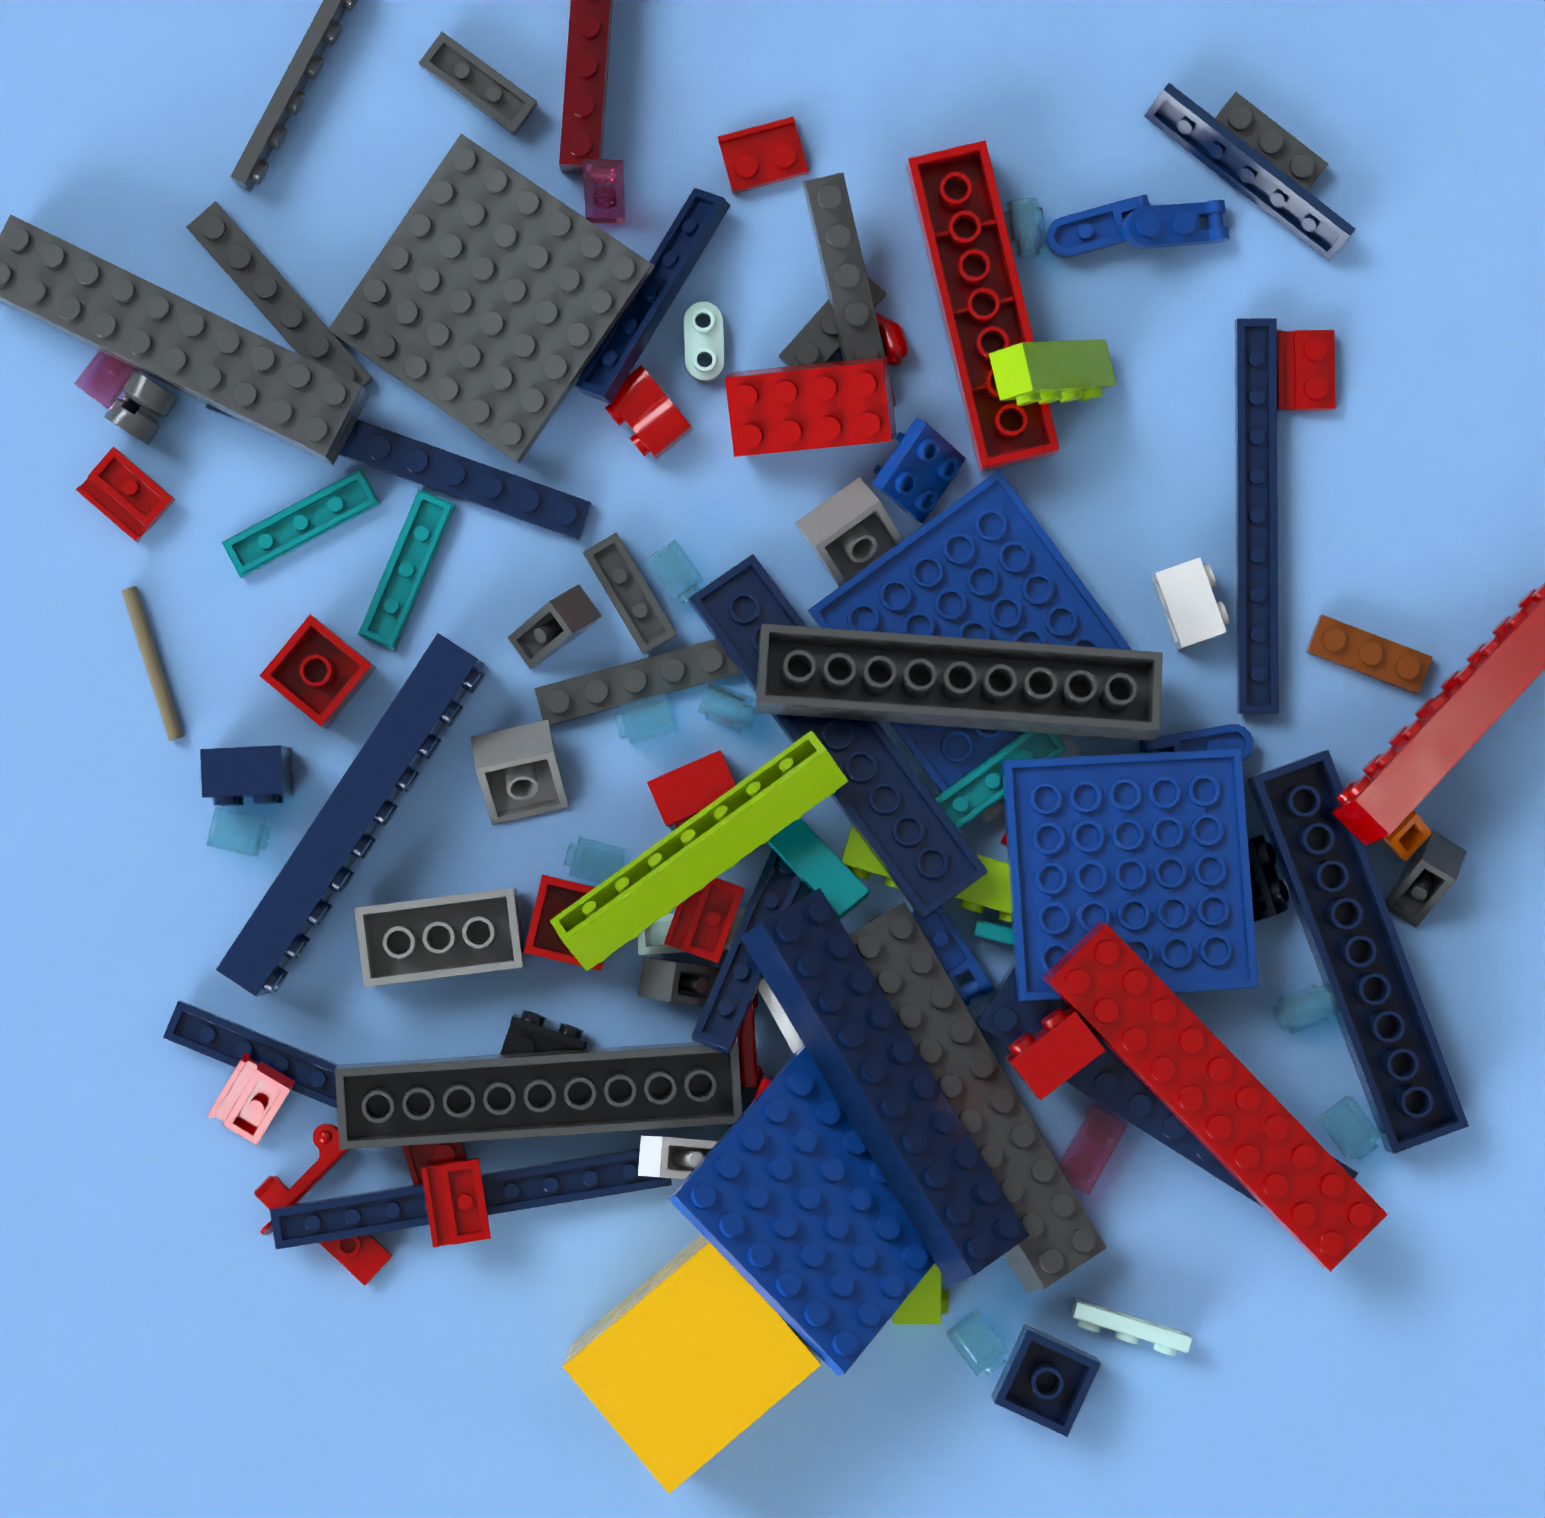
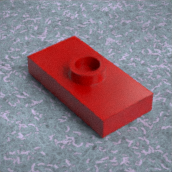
(359, 1255)

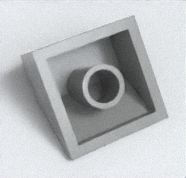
(849, 531)
(519, 772)

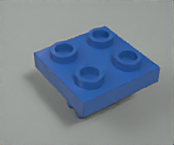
(918, 470)

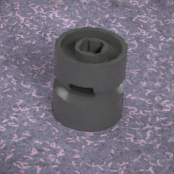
(155, 402)

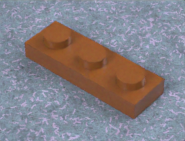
(1369, 654)

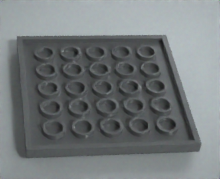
(491, 298)

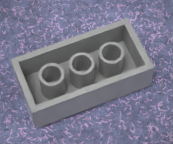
(440, 937)

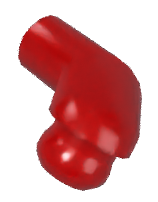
(893, 339)

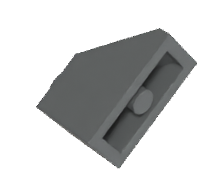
(554, 626)
(1425, 879)
(676, 981)

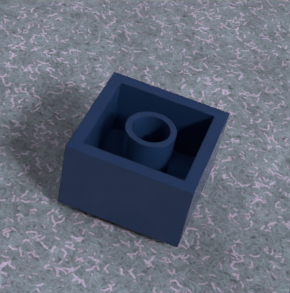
(245, 772)
(1045, 1380)

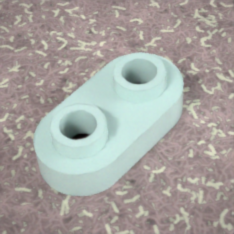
(704, 341)

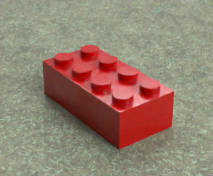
(810, 406)

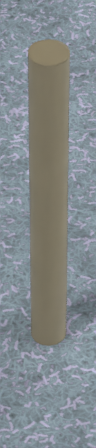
(152, 663)

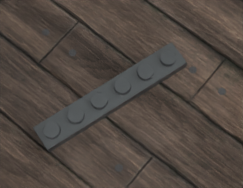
(289, 93)
(843, 268)
(273, 294)
(634, 681)

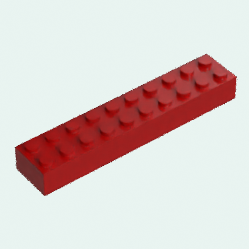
(1214, 1096)

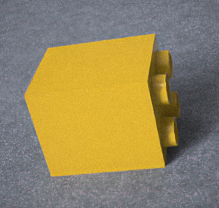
(688, 1362)

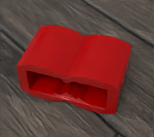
(648, 413)

